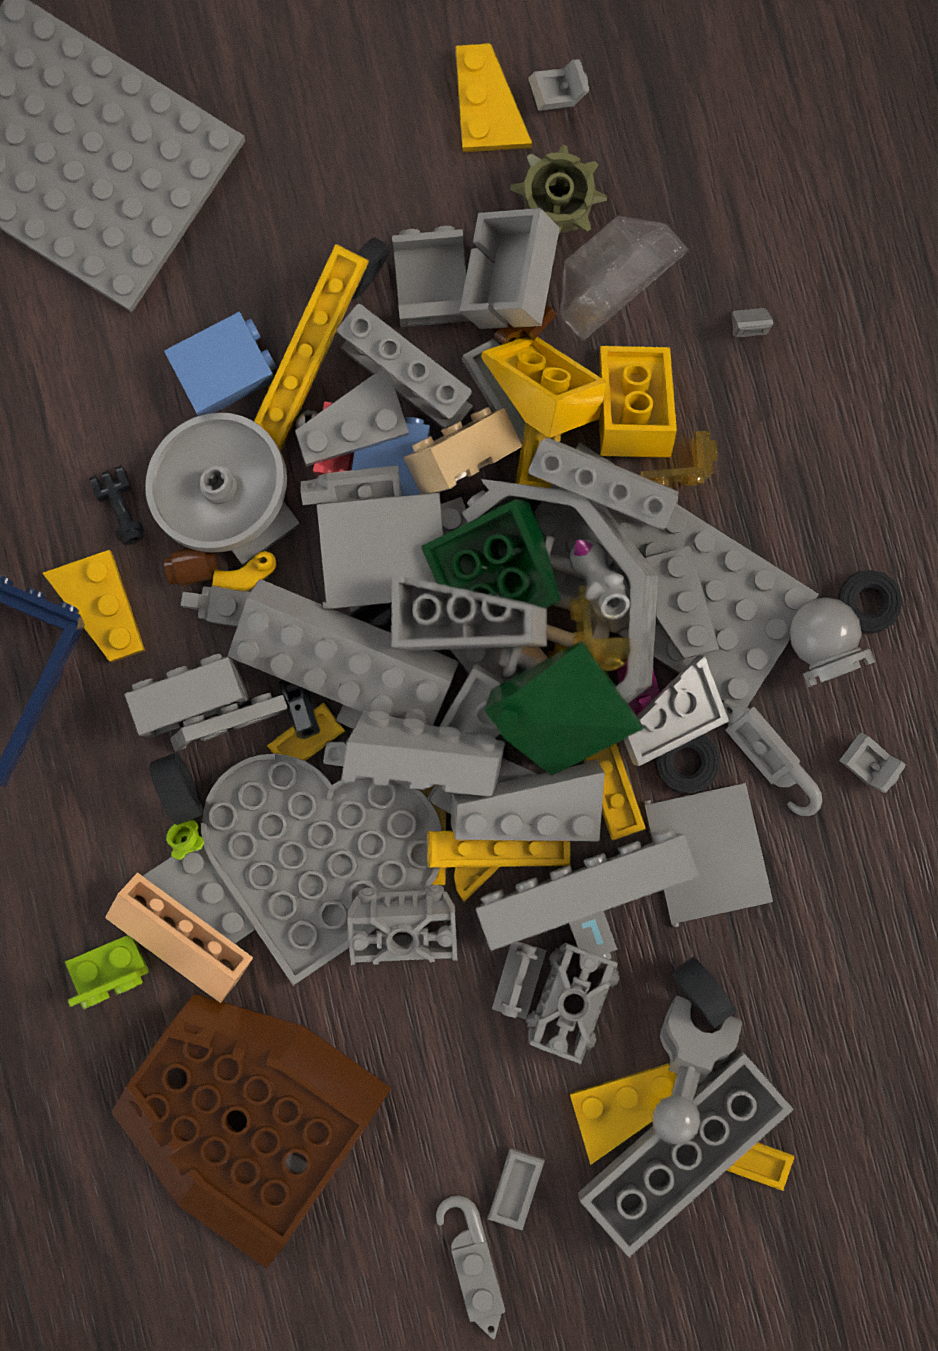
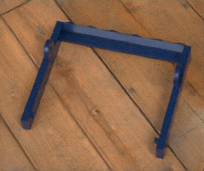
(61, 616)

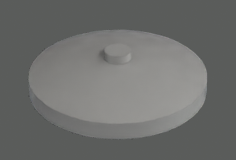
(216, 482)

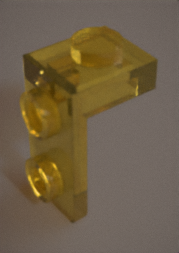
(703, 454)
(609, 652)

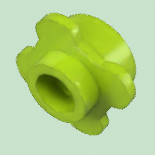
(179, 833)

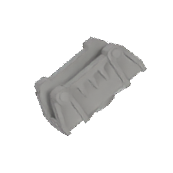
(402, 912)
(555, 991)

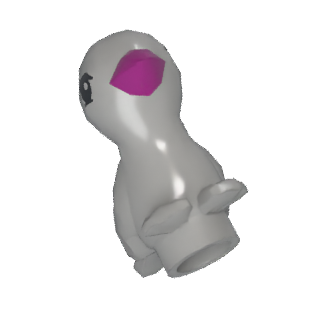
(605, 589)

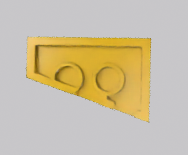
(486, 103)
(99, 595)
(619, 1108)

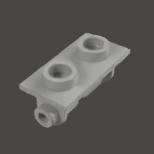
(519, 980)

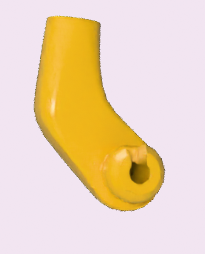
(246, 577)

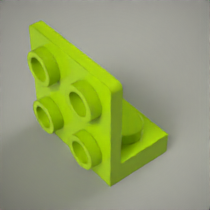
(104, 968)

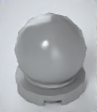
(827, 638)

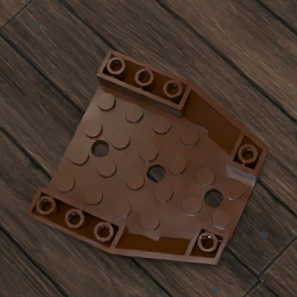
(295, 1099)

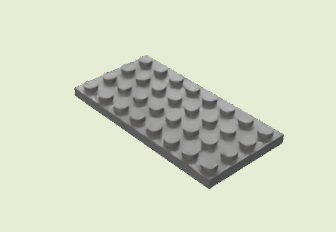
(744, 594)

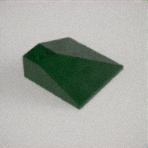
(497, 557)
(561, 710)

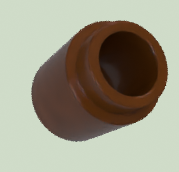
(189, 566)

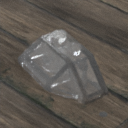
(615, 270)

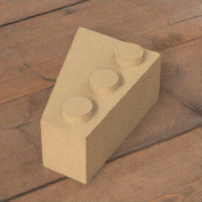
(462, 450)

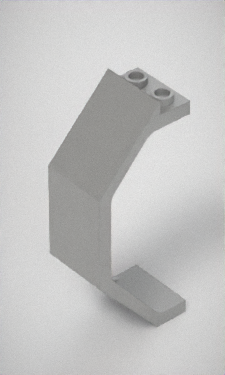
(641, 575)

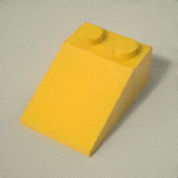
(546, 385)
(637, 402)

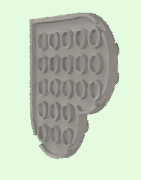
(306, 847)

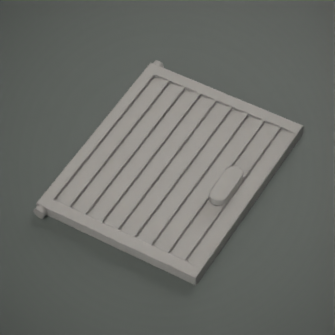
(373, 540)
(724, 849)

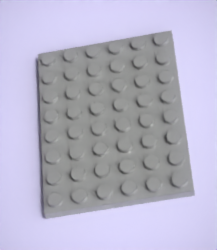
(98, 155)

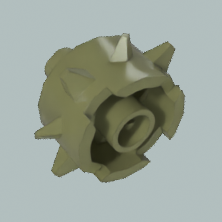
(564, 173)

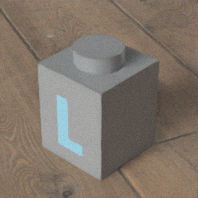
(594, 935)

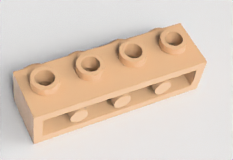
(178, 937)

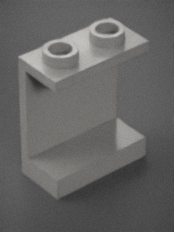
(430, 276)

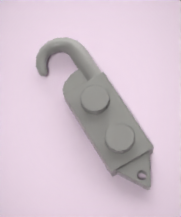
(770, 754)
(475, 1266)

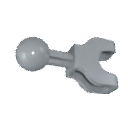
(692, 1058)

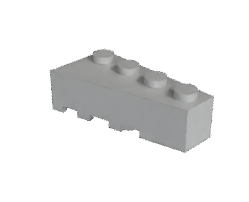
(453, 618)
(422, 755)
(535, 808)

